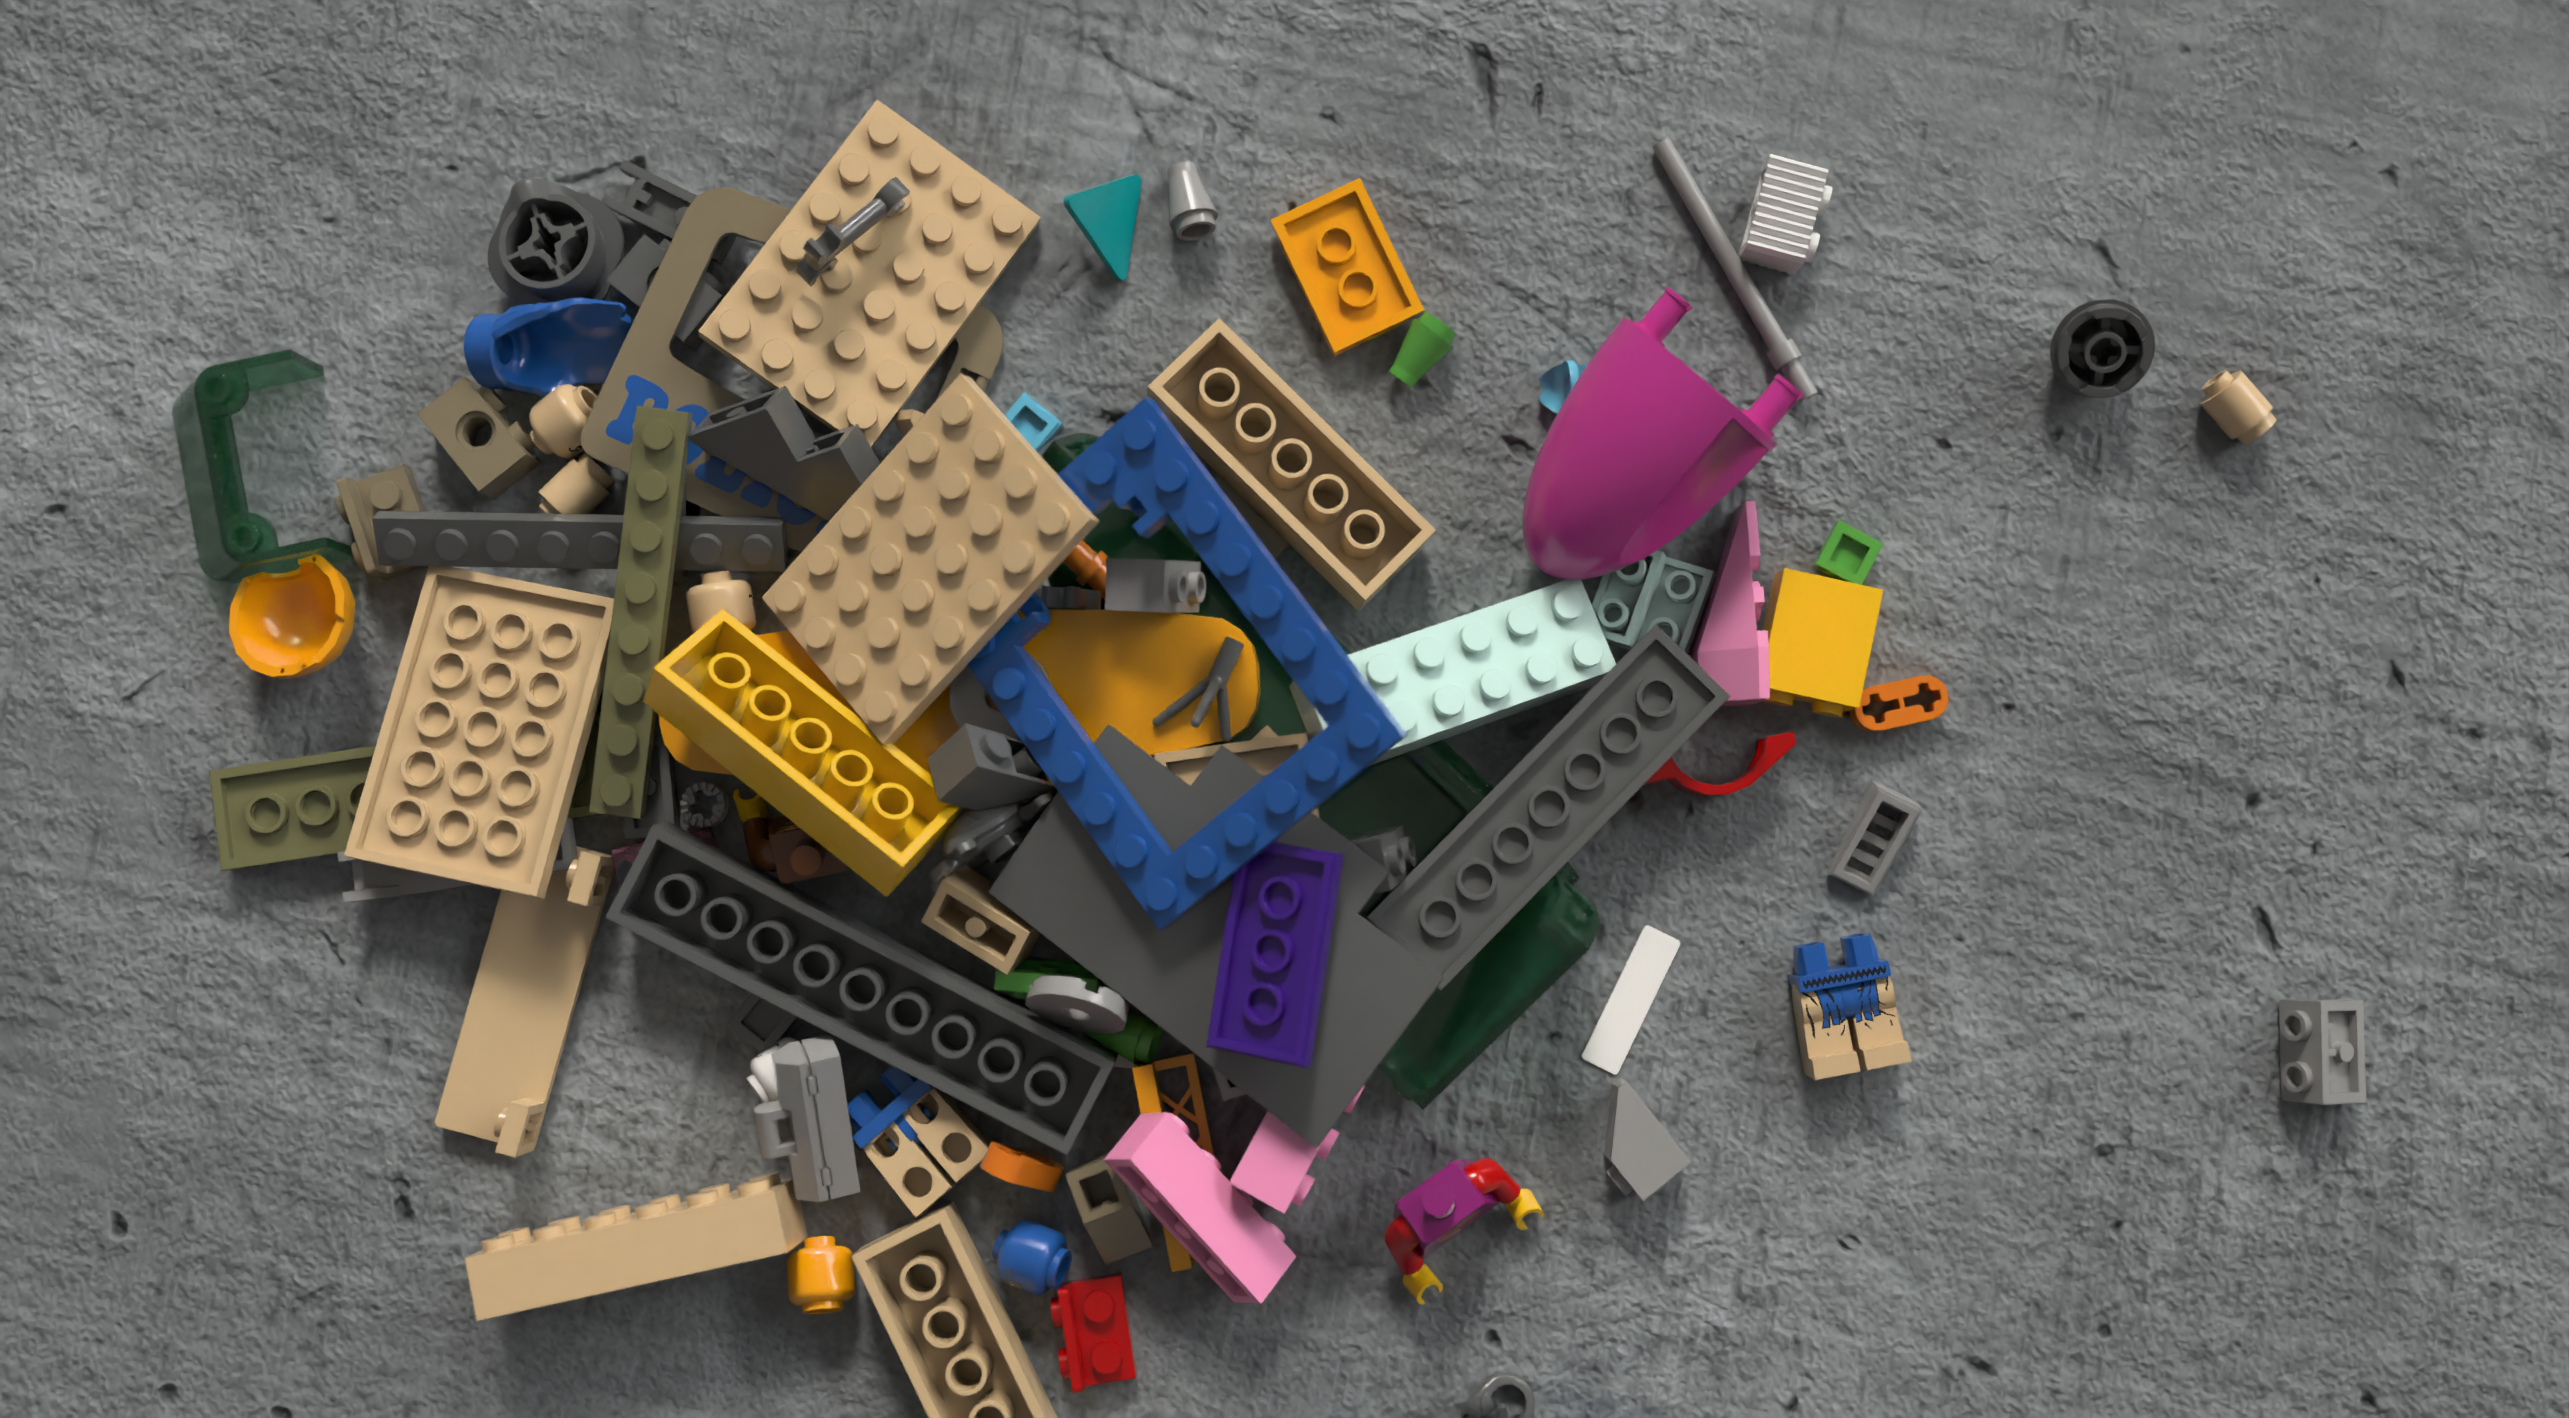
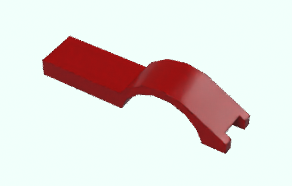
(1767, 752)

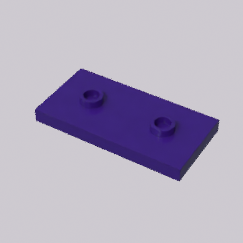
(1275, 954)

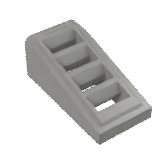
(1866, 812)

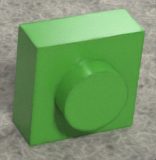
(1847, 554)

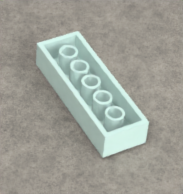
(1482, 665)

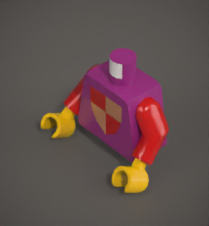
(1446, 1207)

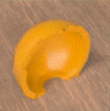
(292, 619)

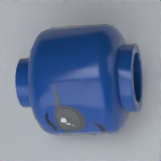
(1032, 1257)

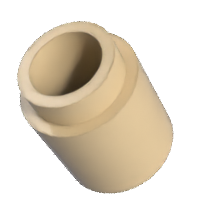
(2237, 406)
(576, 488)

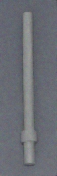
(1783, 353)

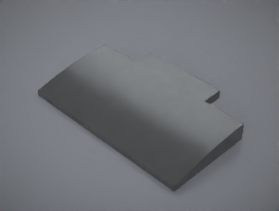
(1085, 908)

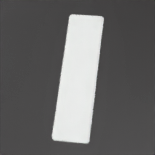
(1631, 999)

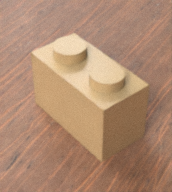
(979, 921)

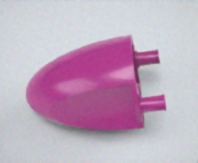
(1639, 452)

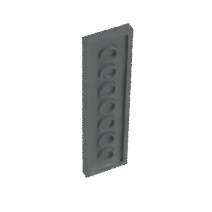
(1549, 805)

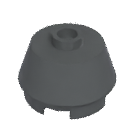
(2102, 348)

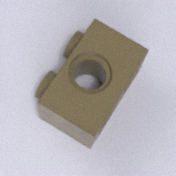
(455, 421)

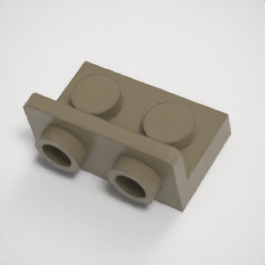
(362, 499)

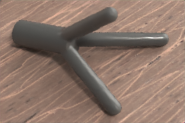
(1213, 684)

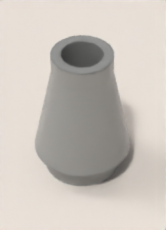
(1189, 204)

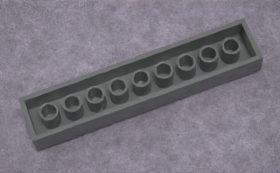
(862, 985)

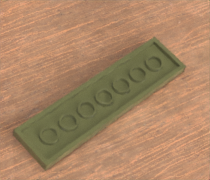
(310, 803)

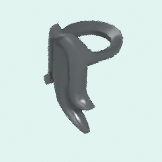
(1480, 1405)

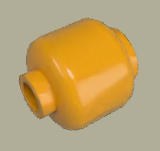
(820, 1276)

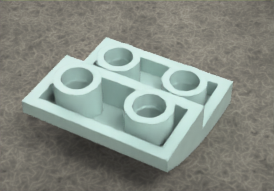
(1652, 594)

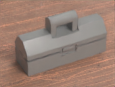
(816, 1102)

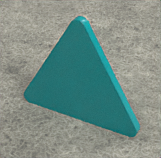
(1108, 220)

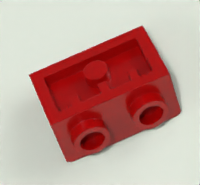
(1094, 1331)

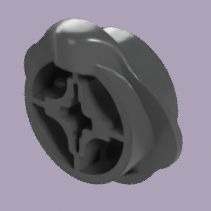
(527, 244)

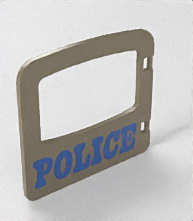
(653, 378)

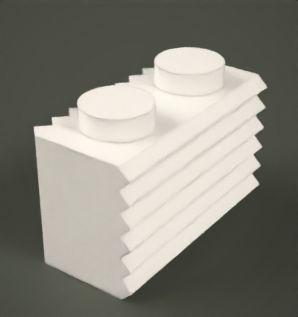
(1784, 215)

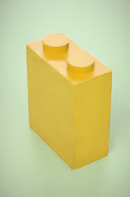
(1819, 640)

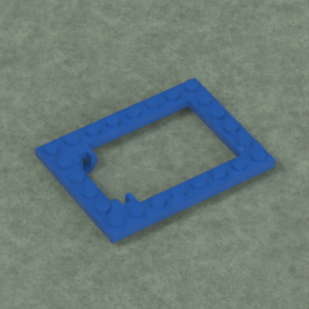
(1158, 477)

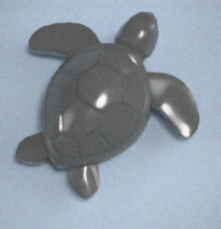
(987, 834)

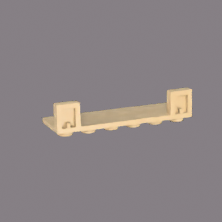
(524, 1007)

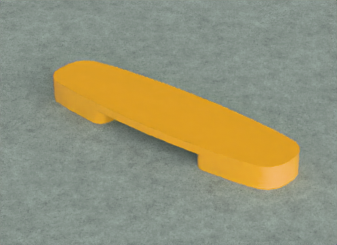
(1102, 666)

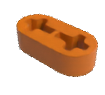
(1901, 715)
(1022, 1167)

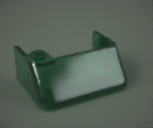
(226, 535)

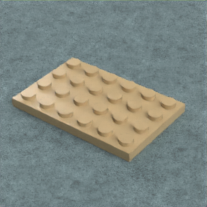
(898, 293)
(928, 559)
(484, 731)

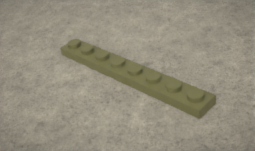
(640, 610)

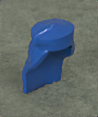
(546, 344)

